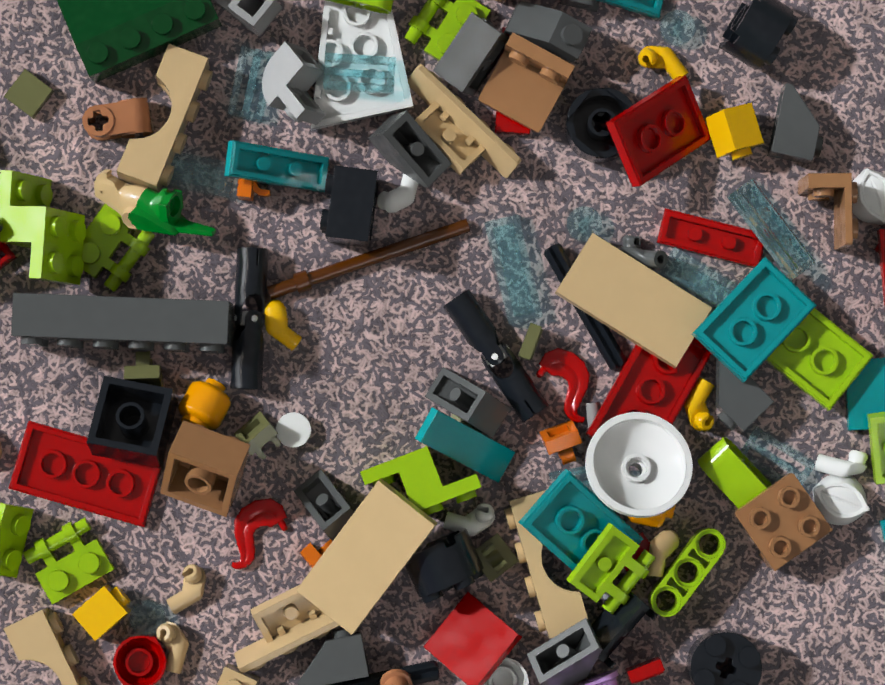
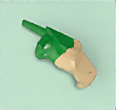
(146, 208)

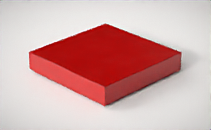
(472, 641)

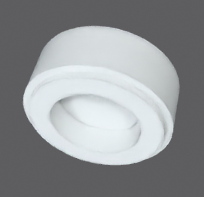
(293, 429)

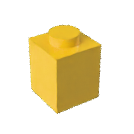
(734, 131)
(103, 611)

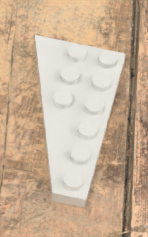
(359, 33)

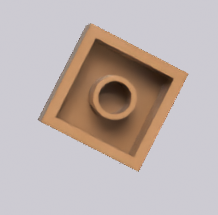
(204, 468)

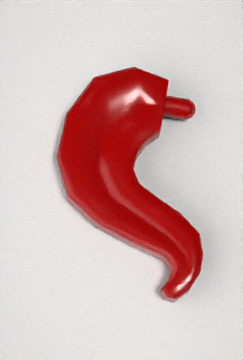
(574, 370)
(251, 517)

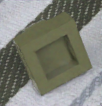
(144, 370)
(257, 433)
(495, 557)

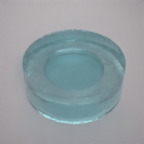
(677, 28)
(583, 222)
(147, 616)

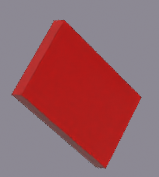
(658, 131)

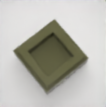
(29, 93)
(530, 342)

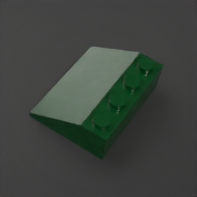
(128, 32)

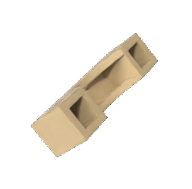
(149, 159)
(558, 606)
(40, 640)

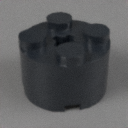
(757, 31)
(579, 123)
(444, 564)
(714, 648)

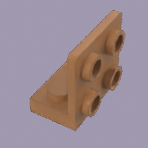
(526, 83)
(844, 192)
(782, 521)

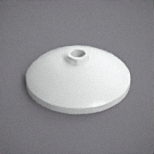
(650, 446)

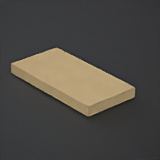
(633, 300)
(366, 556)

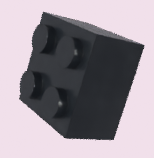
(351, 206)
(132, 422)

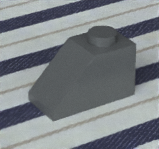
(549, 30)
(794, 129)
(409, 149)
(738, 401)
(468, 402)
(325, 503)
(566, 656)
(338, 660)

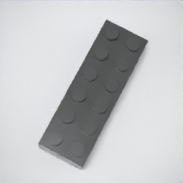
(122, 320)

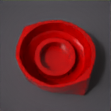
(140, 660)

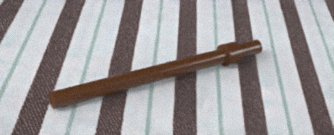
(304, 281)

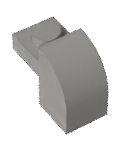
(253, 14)
(288, 79)

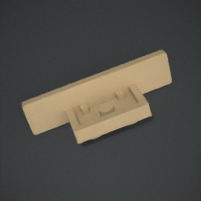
(457, 129)
(286, 625)

